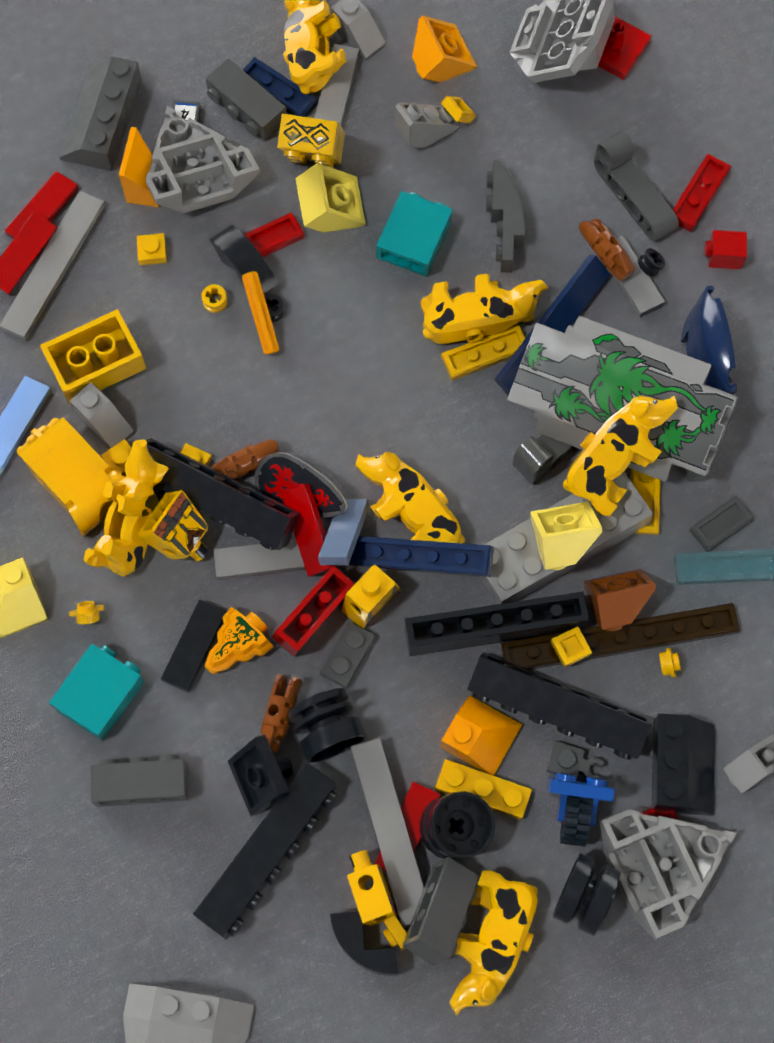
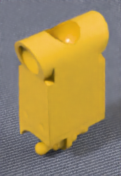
(69, 471)

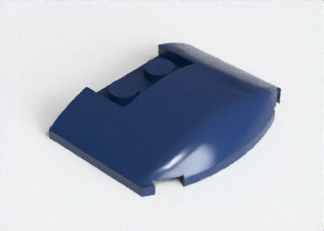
(710, 340)

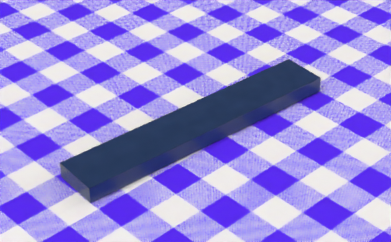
(562, 311)
(423, 556)

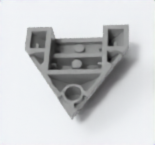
(196, 166)
(661, 865)

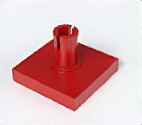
(623, 48)

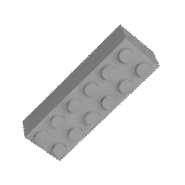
(516, 558)

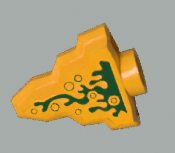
(238, 640)

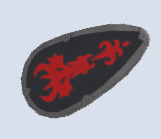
(284, 472)

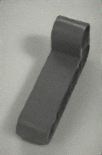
(632, 188)
(539, 457)

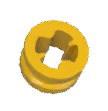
(209, 291)

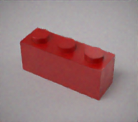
(312, 611)

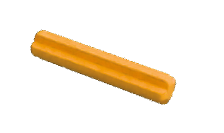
(260, 313)

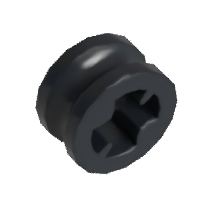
(651, 262)
(273, 299)

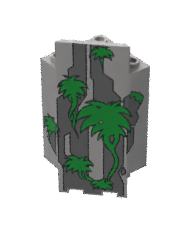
(596, 370)

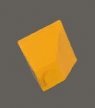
(440, 51)
(134, 170)
(480, 735)

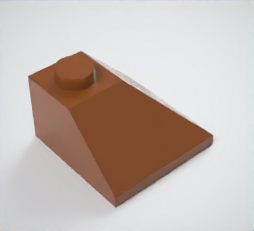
(618, 598)

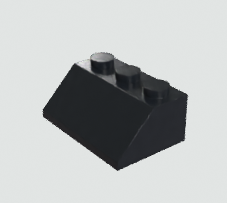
(683, 765)

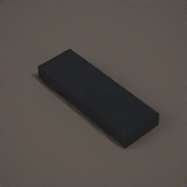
(193, 646)

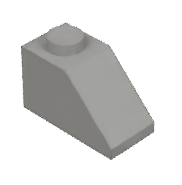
(358, 27)
(101, 415)
(752, 765)

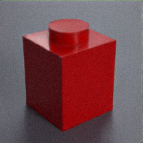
(726, 249)

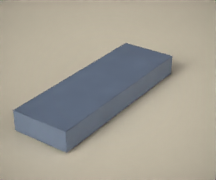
(344, 533)

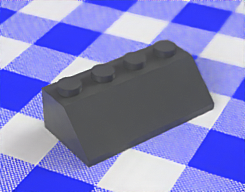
(102, 113)

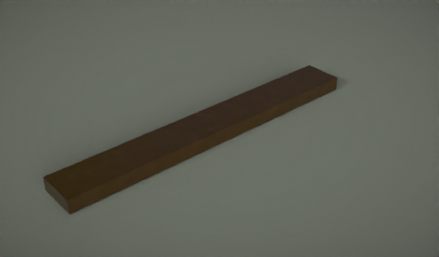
(638, 636)

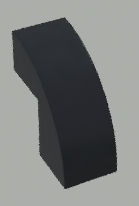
(242, 256)
(350, 936)

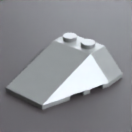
(183, 1017)

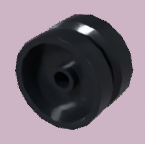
(589, 895)

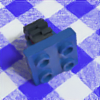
(578, 805)

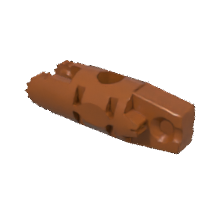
(607, 248)
(245, 460)
(275, 721)

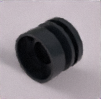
(324, 719)
(473, 828)

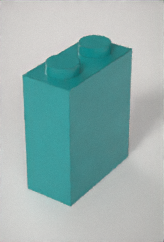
(414, 233)
(97, 691)

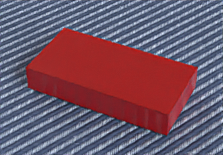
(276, 235)

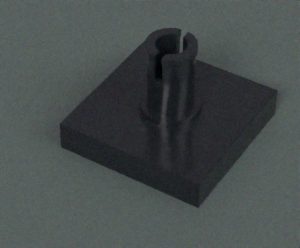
(260, 775)

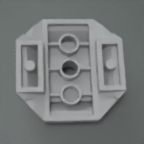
(562, 37)

